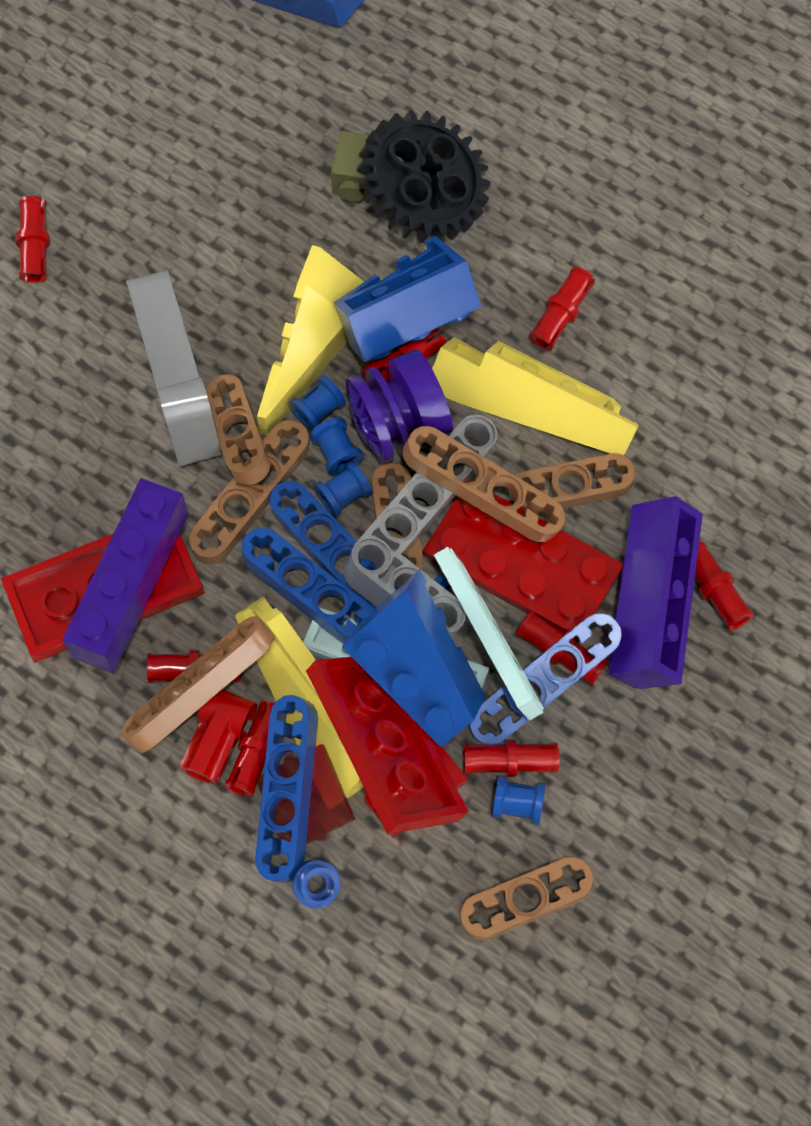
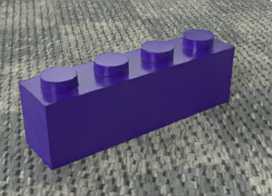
(126, 576)
(656, 593)

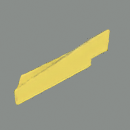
(531, 394)
(285, 672)

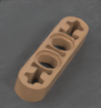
(487, 477)
(255, 495)
(197, 684)

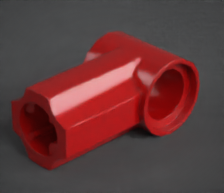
(218, 731)

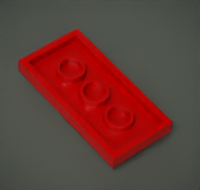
(553, 578)
(51, 591)
(386, 749)

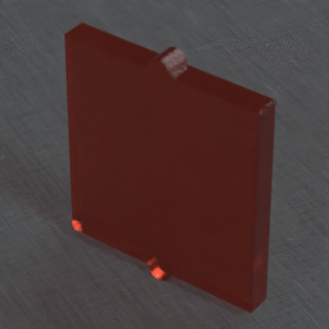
(328, 801)

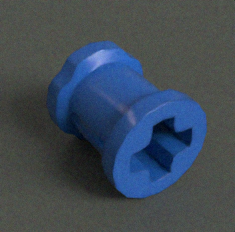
(317, 402)
(335, 445)
(343, 489)
(518, 800)

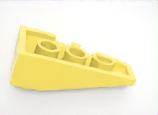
(312, 338)

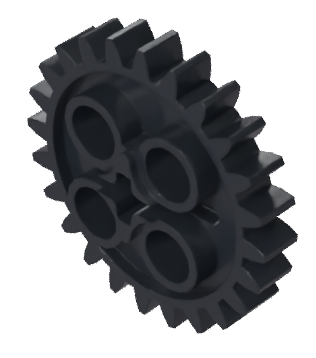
(423, 176)

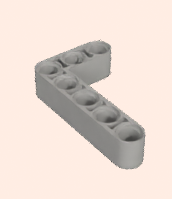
(174, 369)
(412, 522)

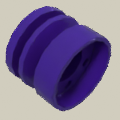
(392, 409)

